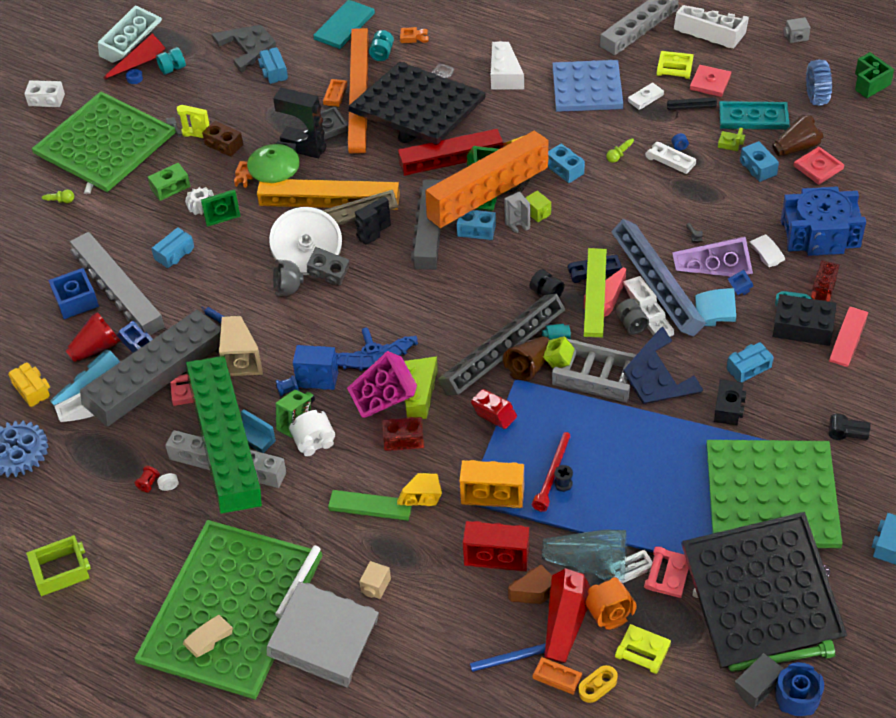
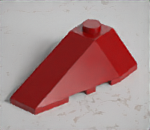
(140, 55)
(565, 612)

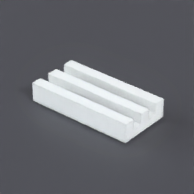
(643, 566)

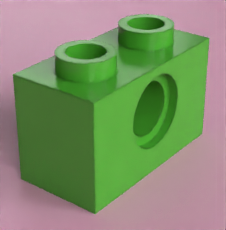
(169, 181)

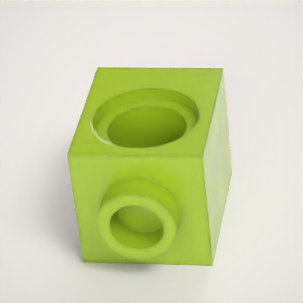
(559, 352)

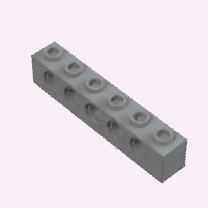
(636, 24)
(191, 451)

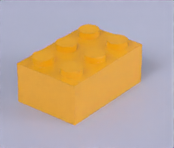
(492, 484)

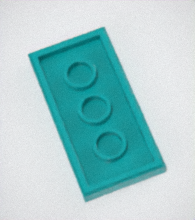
(339, 27)
(753, 115)

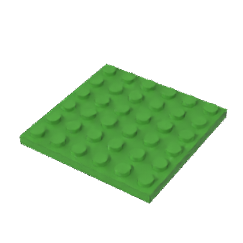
(103, 141)
(773, 480)

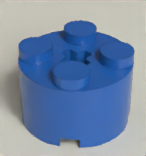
(799, 689)

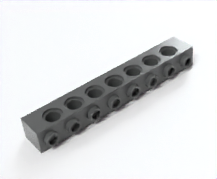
(492, 350)

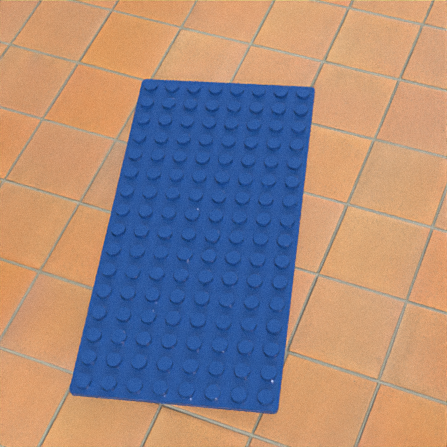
(627, 466)

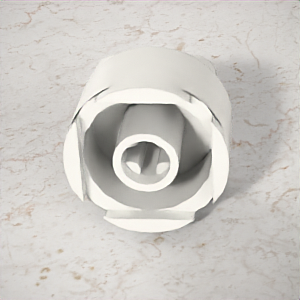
(312, 432)

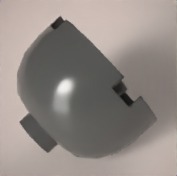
(286, 277)

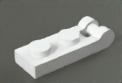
(671, 157)

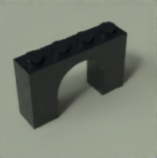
(308, 110)

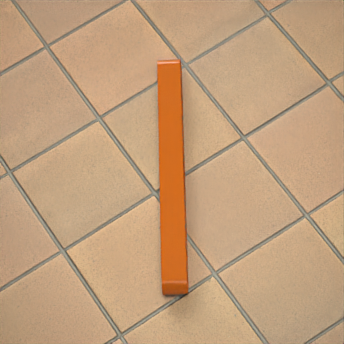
(358, 85)

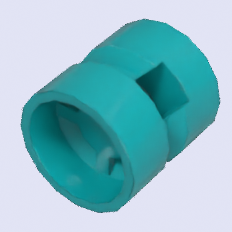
(381, 45)
(170, 60)

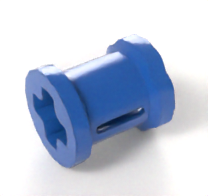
(286, 385)

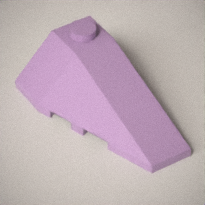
(718, 258)

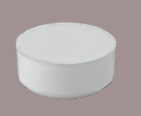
(167, 482)

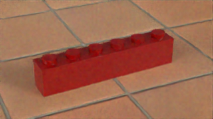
(446, 152)

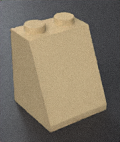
(239, 348)

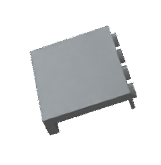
(322, 633)

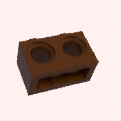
(222, 138)

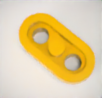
(597, 685)

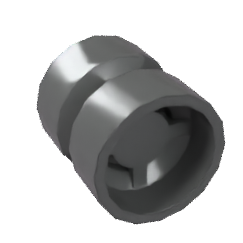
(632, 316)

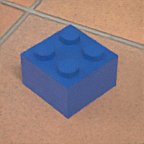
(73, 293)
(315, 367)

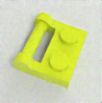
(675, 60)
(198, 119)
(646, 644)

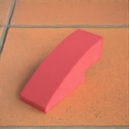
(848, 336)

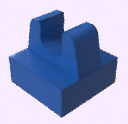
(741, 282)

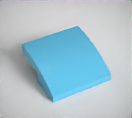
(716, 306)

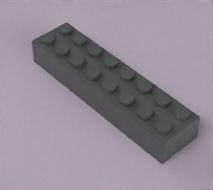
(150, 368)

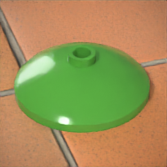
(273, 163)

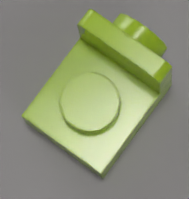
(731, 141)

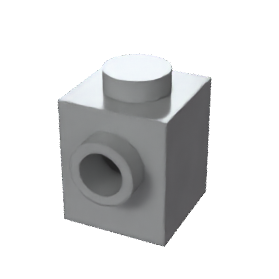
(797, 30)

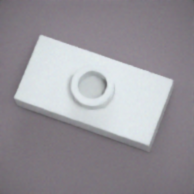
(645, 96)

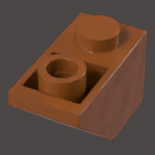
(531, 588)

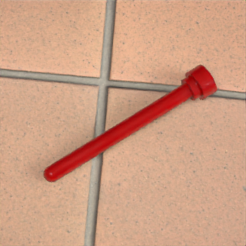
(541, 500)

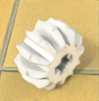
(194, 198)

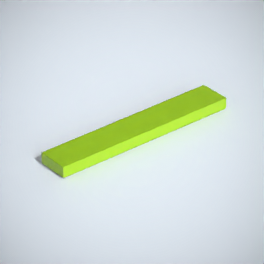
(595, 293)

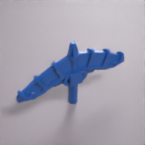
(373, 351)

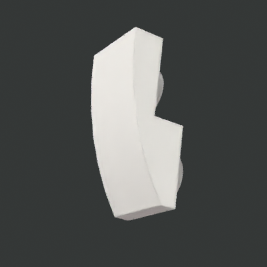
(768, 250)

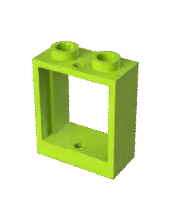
(52, 552)

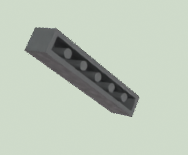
(427, 234)

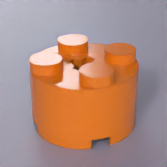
(610, 603)

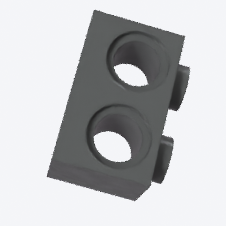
(330, 262)

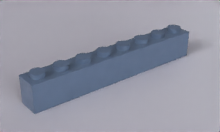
(658, 278)

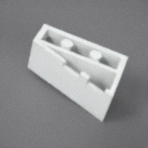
(505, 68)

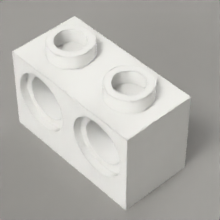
(44, 93)

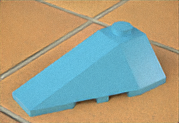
(97, 367)

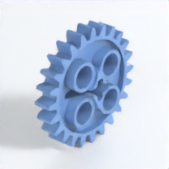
(21, 447)

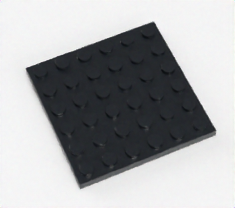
(417, 102)
(763, 589)

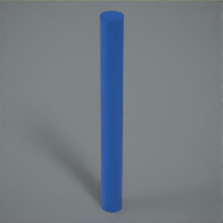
(505, 658)

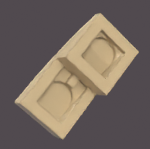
(204, 637)

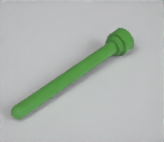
(825, 649)

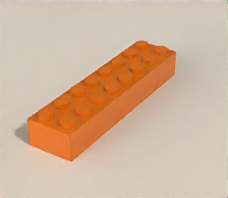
(486, 179)

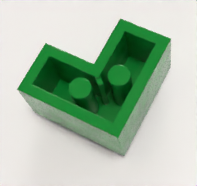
(872, 75)

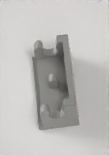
(517, 211)

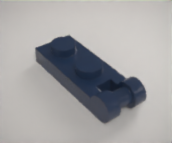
(612, 266)

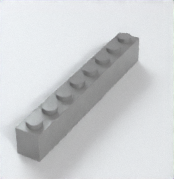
(116, 284)

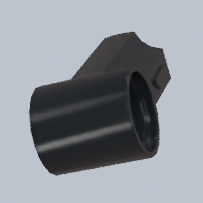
(842, 427)

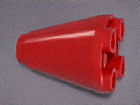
(92, 339)

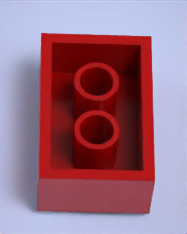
(496, 546)

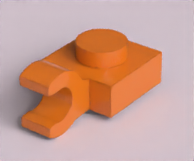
(411, 35)

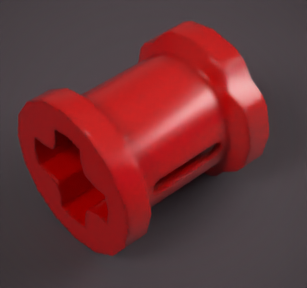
(147, 478)

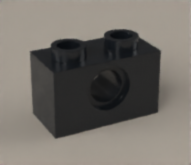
(729, 401)

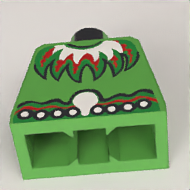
(290, 408)

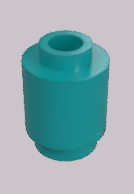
(556, 331)

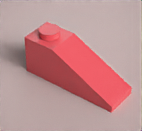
(613, 288)

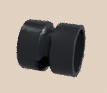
(545, 284)

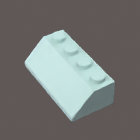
(127, 34)

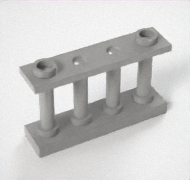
(590, 384)

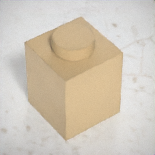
(375, 580)

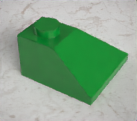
(220, 208)

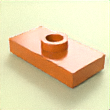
(335, 92)
(557, 675)

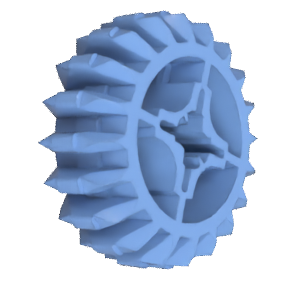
(819, 82)

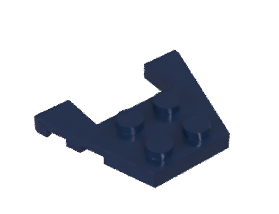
(650, 376)

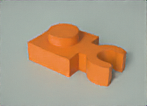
(242, 174)

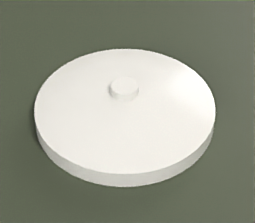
(299, 232)

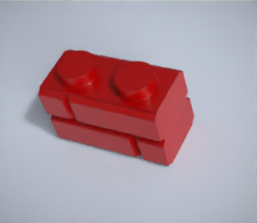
(494, 408)

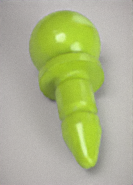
(614, 154)
(65, 196)

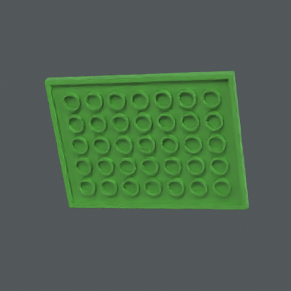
(242, 581)

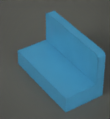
(258, 433)

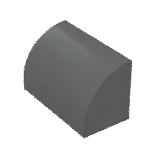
(758, 680)

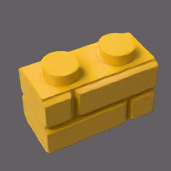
(29, 384)

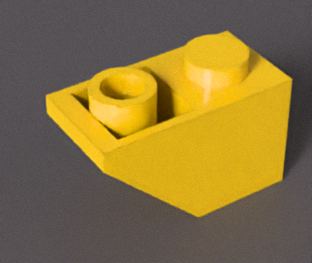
(421, 490)

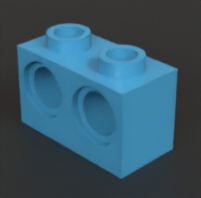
(565, 163)
(477, 225)

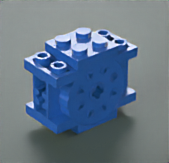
(823, 221)

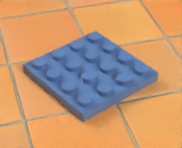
(587, 85)

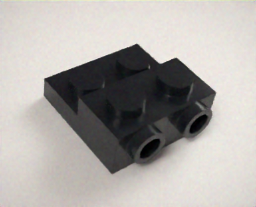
(372, 220)

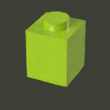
(539, 206)

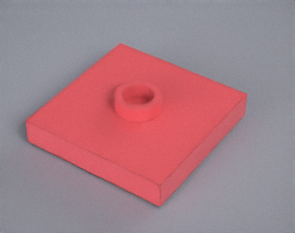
(710, 80)
(818, 165)

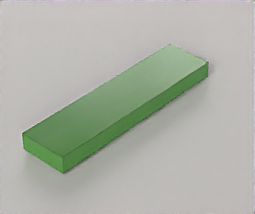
(368, 505)

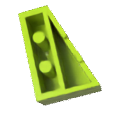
(424, 373)

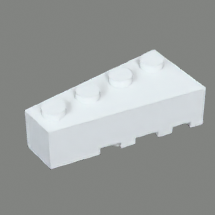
(711, 25)

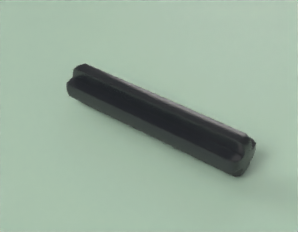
(691, 103)

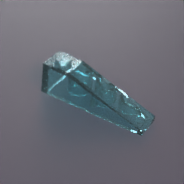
(595, 552)

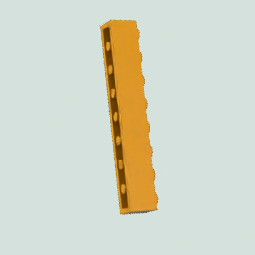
(320, 192)

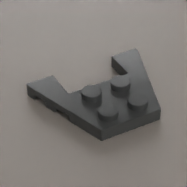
(250, 40)

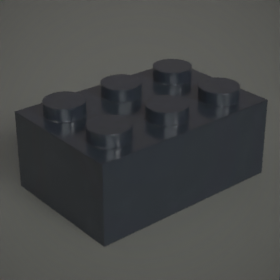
(804, 320)

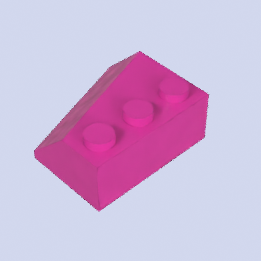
(382, 385)

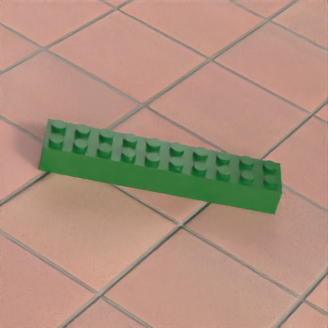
(223, 435)

